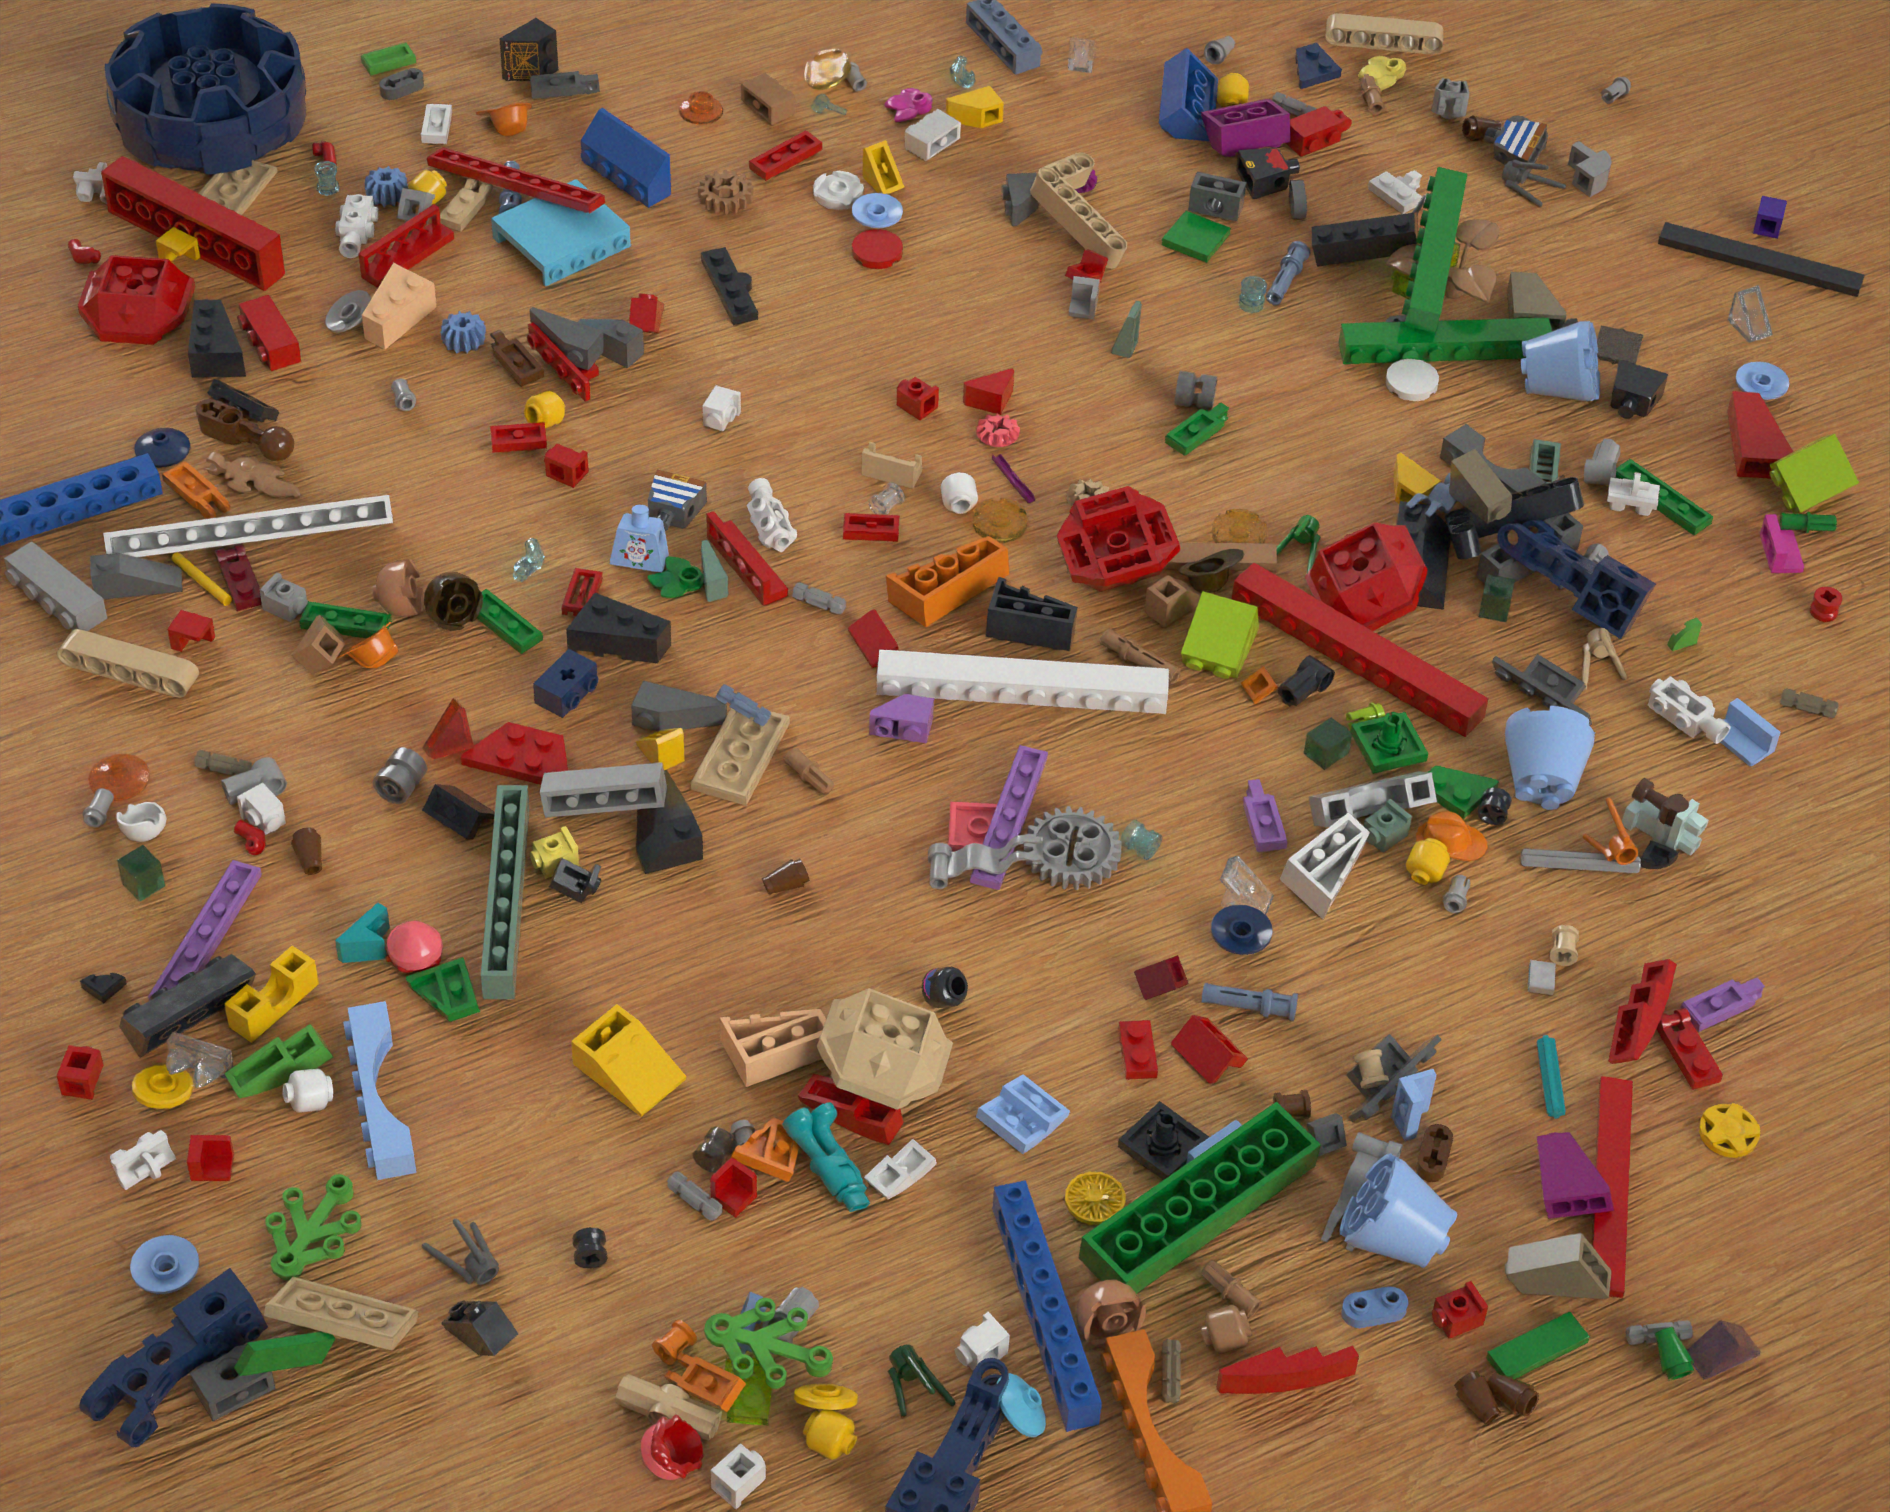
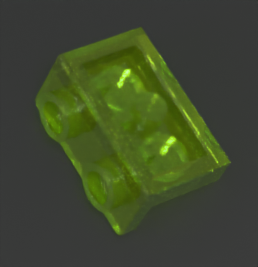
(754, 1400)

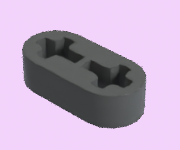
(401, 84)
(1297, 199)

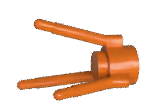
(1620, 845)

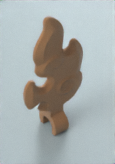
(250, 469)

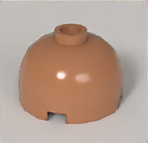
(398, 589)
(1109, 1311)

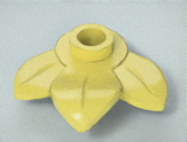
(1384, 71)

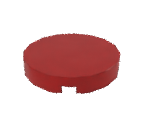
(877, 248)

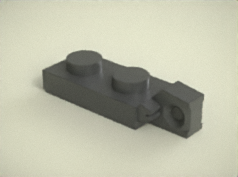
(563, 84)

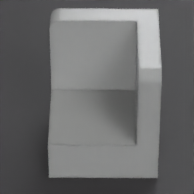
(1084, 297)

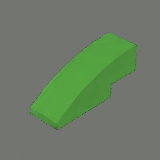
(277, 1061)

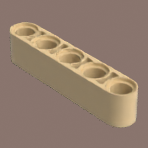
(1384, 33)
(128, 663)

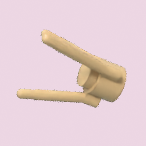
(1601, 646)

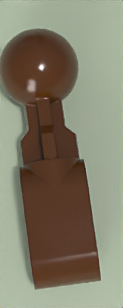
(230, 427)

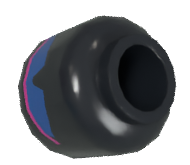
(944, 987)

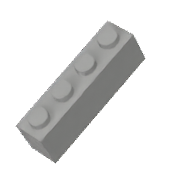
(55, 588)
(603, 789)

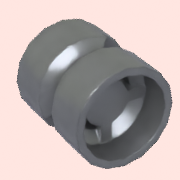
(1186, 387)
(400, 775)

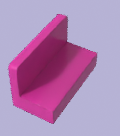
(1780, 547)

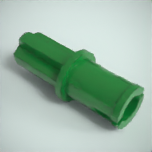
(1808, 522)

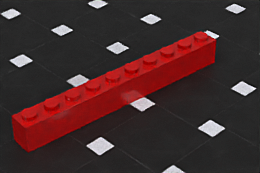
(1361, 650)

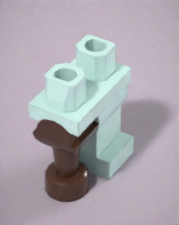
(1665, 819)

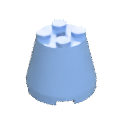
(1563, 363)
(1548, 753)
(1397, 1215)

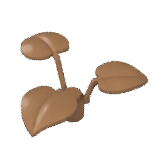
(1474, 281)

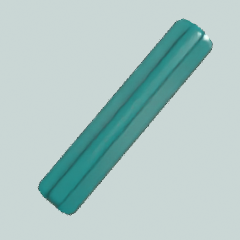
(1551, 1077)

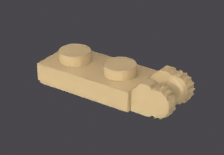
(465, 205)

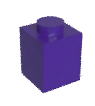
(1769, 217)

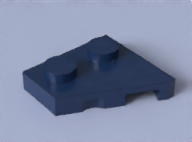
(1315, 66)

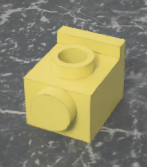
(551, 849)

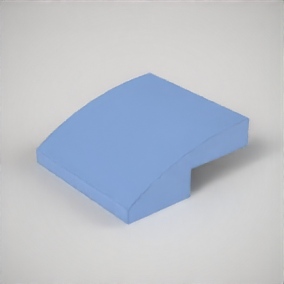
(1022, 1114)

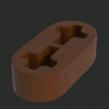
(1440, 1154)

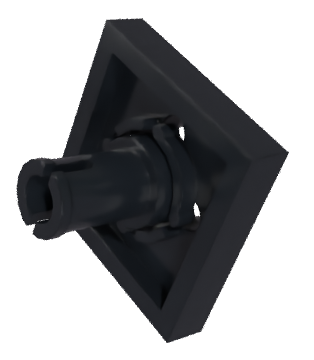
(1163, 1126)

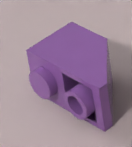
(903, 718)

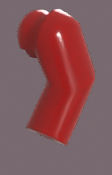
(83, 255)
(254, 837)

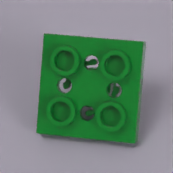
(1386, 736)

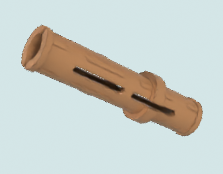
(1131, 651)

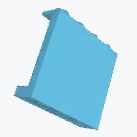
(560, 237)

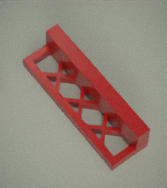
(404, 252)
(745, 560)

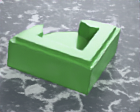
(1687, 636)

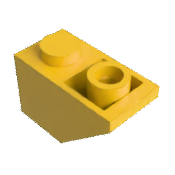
(976, 108)
(1411, 479)

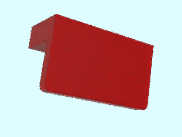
(1207, 1048)

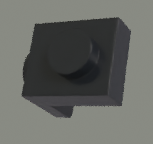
(575, 881)

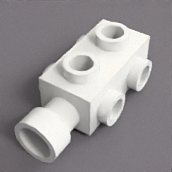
(356, 224)
(769, 516)
(1686, 709)

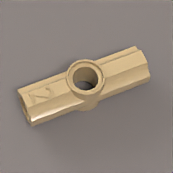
(667, 1402)

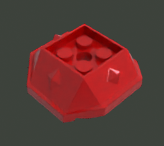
(135, 299)
(1117, 539)
(1370, 575)

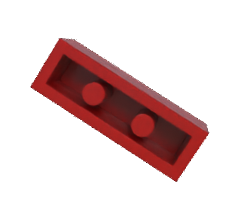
(269, 333)

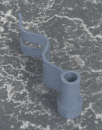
(1437, 500)

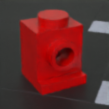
(917, 397)
(566, 465)
(80, 1071)
(1459, 1310)

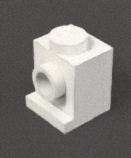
(721, 408)
(261, 808)
(983, 1342)
(737, 1464)

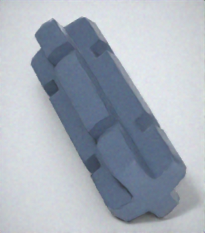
(743, 705)

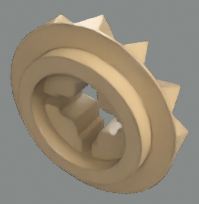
(1077, 490)

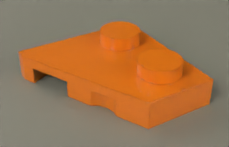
(769, 1151)

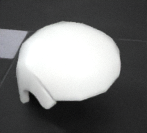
(142, 821)

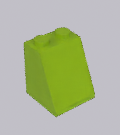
(1813, 474)
(1220, 635)

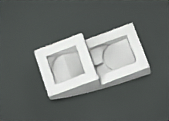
(900, 1172)

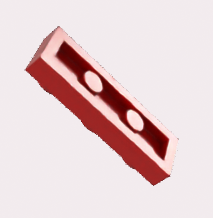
(785, 155)

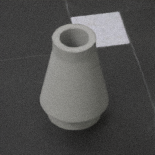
(1217, 50)

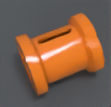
(674, 1342)

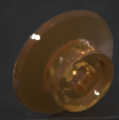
(701, 108)

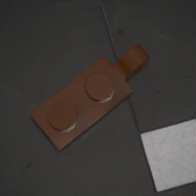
(516, 359)

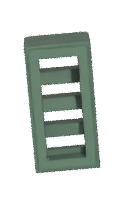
(1129, 333)
(1545, 449)
(714, 575)

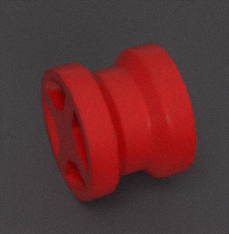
(1826, 604)

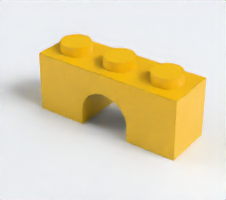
(290, 981)

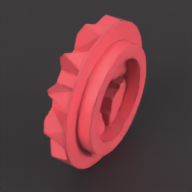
(1000, 437)

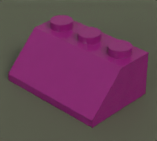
(1247, 127)

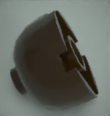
(452, 600)

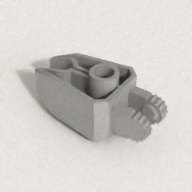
(1451, 98)

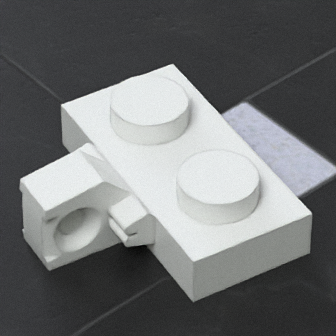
(1397, 191)

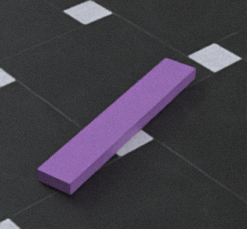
(1012, 808)
(210, 924)

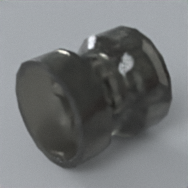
(713, 1151)

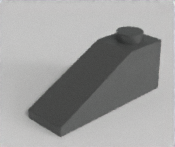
(621, 340)
(577, 341)
(131, 576)
(665, 707)

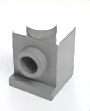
(409, 201)
(283, 598)

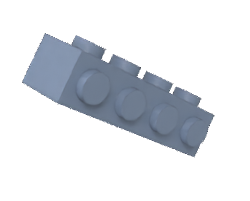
(1003, 35)

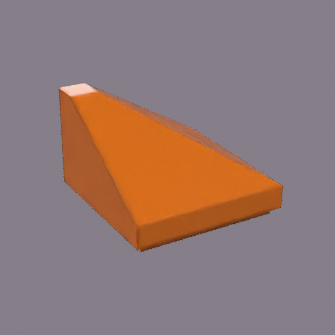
(1259, 685)

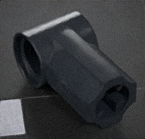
(1310, 676)

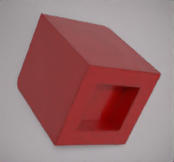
(189, 627)
(210, 1158)
(734, 1186)

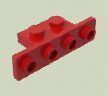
(575, 376)

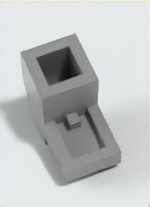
(1590, 168)

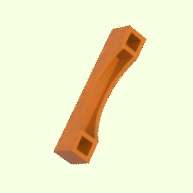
(1131, 1367)

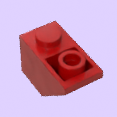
(646, 312)

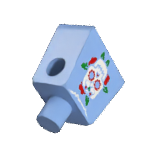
(640, 541)

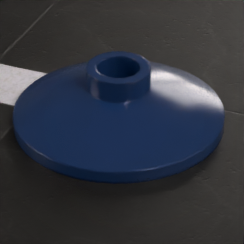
(164, 446)
(1245, 921)

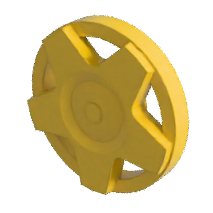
(1729, 1129)

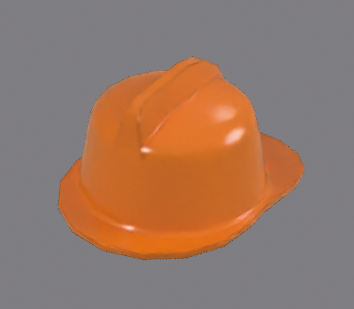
(508, 119)
(373, 650)
(1461, 840)

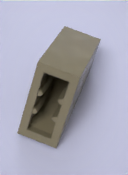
(1532, 299)
(1479, 487)
(1559, 1268)

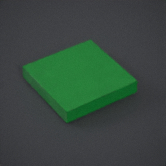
(1196, 236)

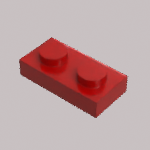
(518, 437)
(1138, 1049)

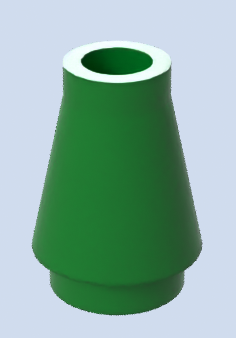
(1673, 1355)

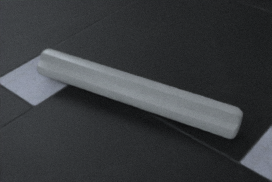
(1575, 860)

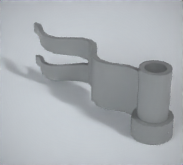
(975, 856)
(1369, 1152)

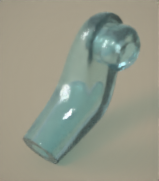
(960, 74)
(530, 562)

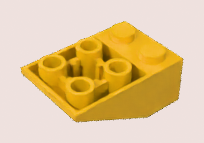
(626, 1060)

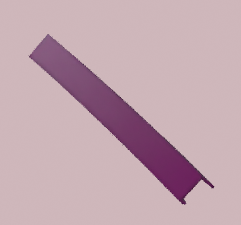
(1023, 490)

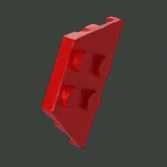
(518, 753)

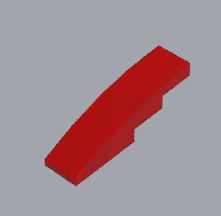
(1643, 1013)
(1277, 1373)

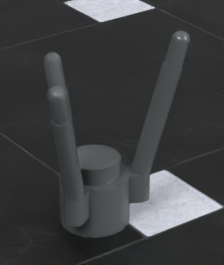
(1515, 173)
(479, 1263)

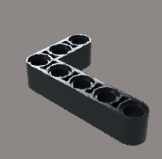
(1527, 505)

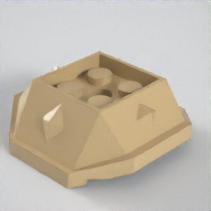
(884, 1048)

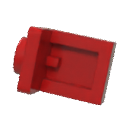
(1091, 266)

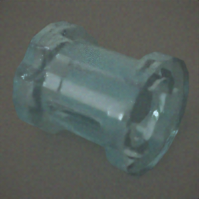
(326, 175)

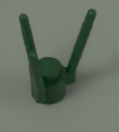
(909, 1367)

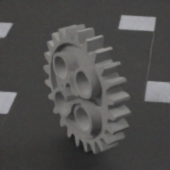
(1094, 852)

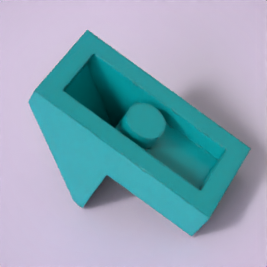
(364, 938)

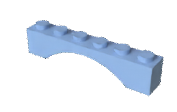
(389, 1138)

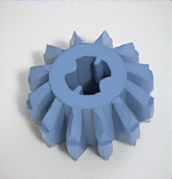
(385, 185)
(463, 332)

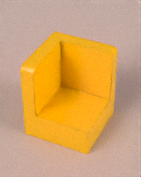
(177, 243)

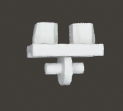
(90, 183)
(1633, 493)
(143, 1159)

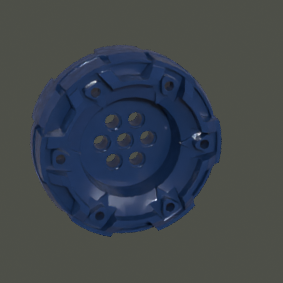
(206, 89)

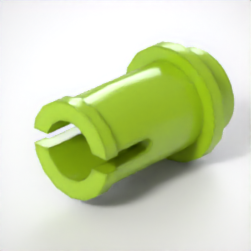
(1371, 712)

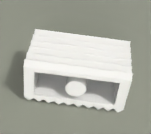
(932, 134)

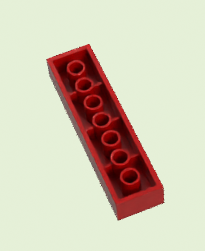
(221, 233)

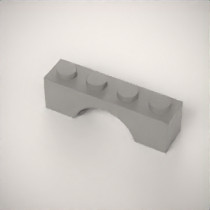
(1365, 799)

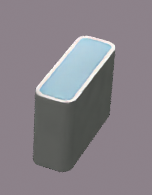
(1541, 977)

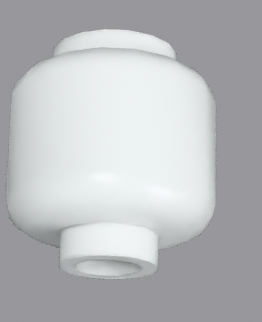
(959, 492)
(308, 1090)

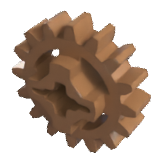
(725, 192)

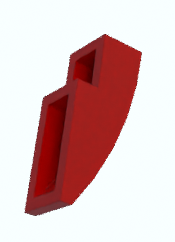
(853, 1111)

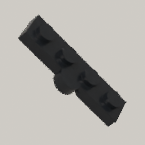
(730, 285)

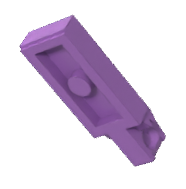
(1263, 818)
(1722, 1002)

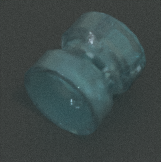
(1252, 294)
(1141, 840)

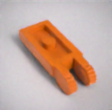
(195, 489)
(707, 1382)

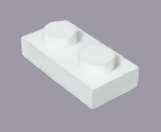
(436, 123)

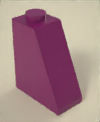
(1570, 1179)

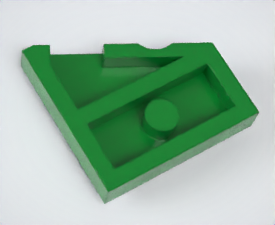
(1460, 790)

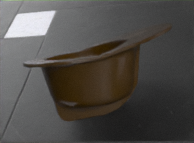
(1212, 571)

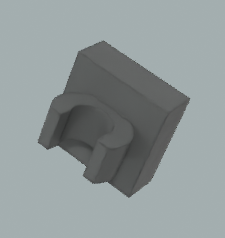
(1328, 1132)

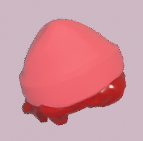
(414, 947)
(671, 1448)

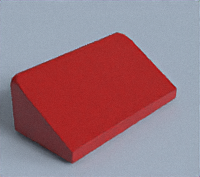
(871, 636)

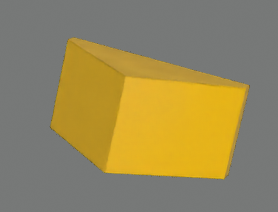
(880, 169)
(664, 747)

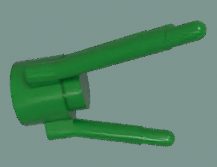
(1304, 532)

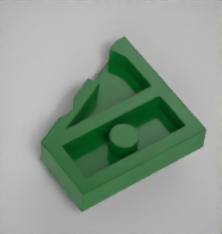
(446, 989)

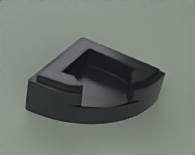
(1658, 856)
(103, 986)

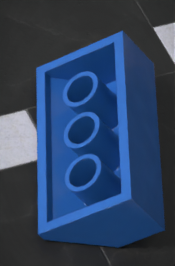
(1186, 92)
(627, 159)

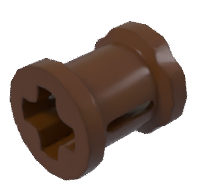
(1295, 1104)

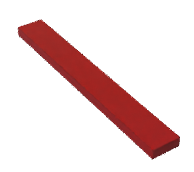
(516, 180)
(1613, 1164)

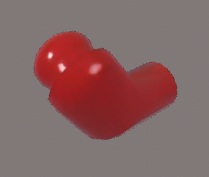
(325, 149)

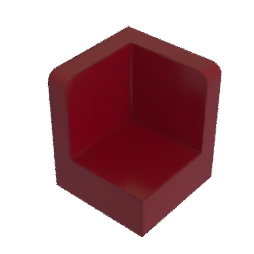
(1161, 977)

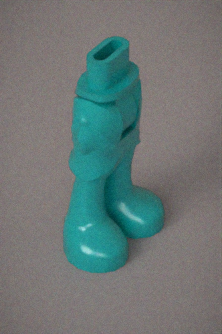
(834, 1166)

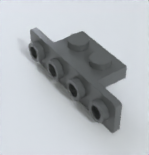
(1545, 681)
(1395, 1065)

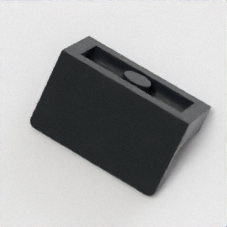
(456, 810)

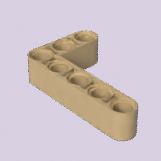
(1056, 192)

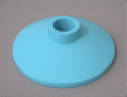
(1023, 1407)

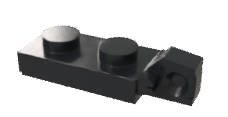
(258, 410)

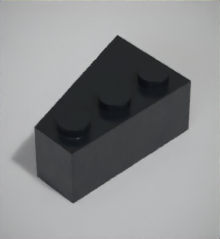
(212, 342)
(1030, 619)
(619, 629)

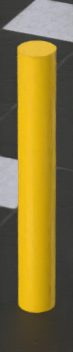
(201, 579)

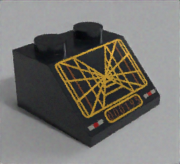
(529, 51)

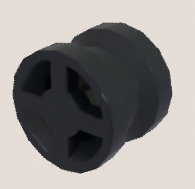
(1494, 806)
(590, 1248)

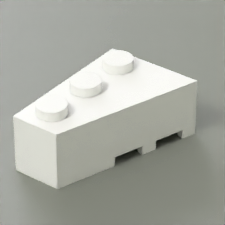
(1324, 864)

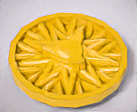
(159, 1089)
(1094, 1197)
(825, 1396)

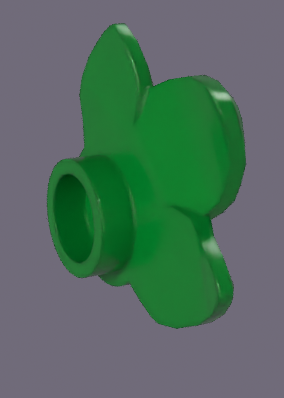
(678, 578)

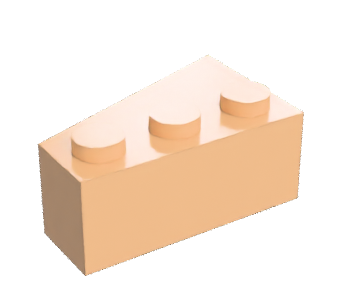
(397, 306)
(772, 1044)

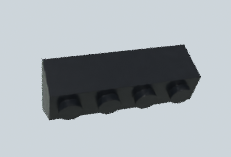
(1363, 238)
(1433, 544)
(185, 1004)

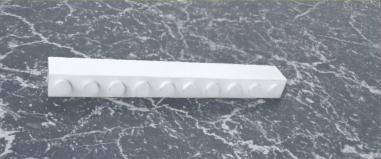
(250, 527)
(1023, 681)

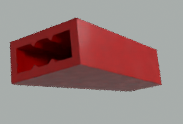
(1754, 435)

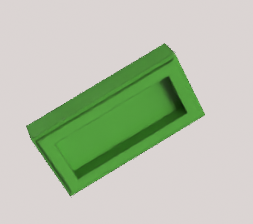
(388, 59)

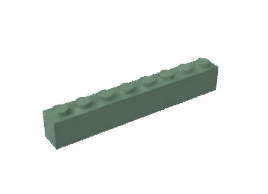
(505, 892)

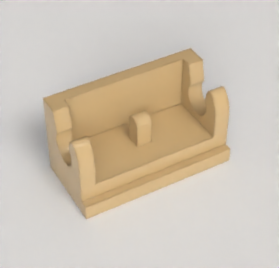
(890, 468)

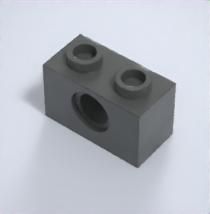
(1217, 196)
(223, 1395)

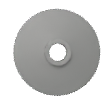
(347, 311)

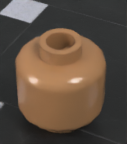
(1226, 1329)

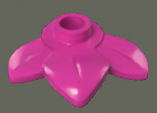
(909, 104)

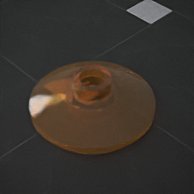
(121, 775)

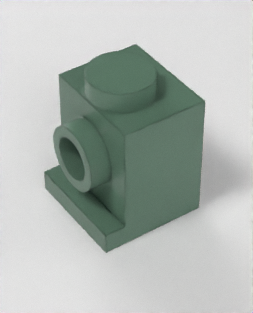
(1388, 826)

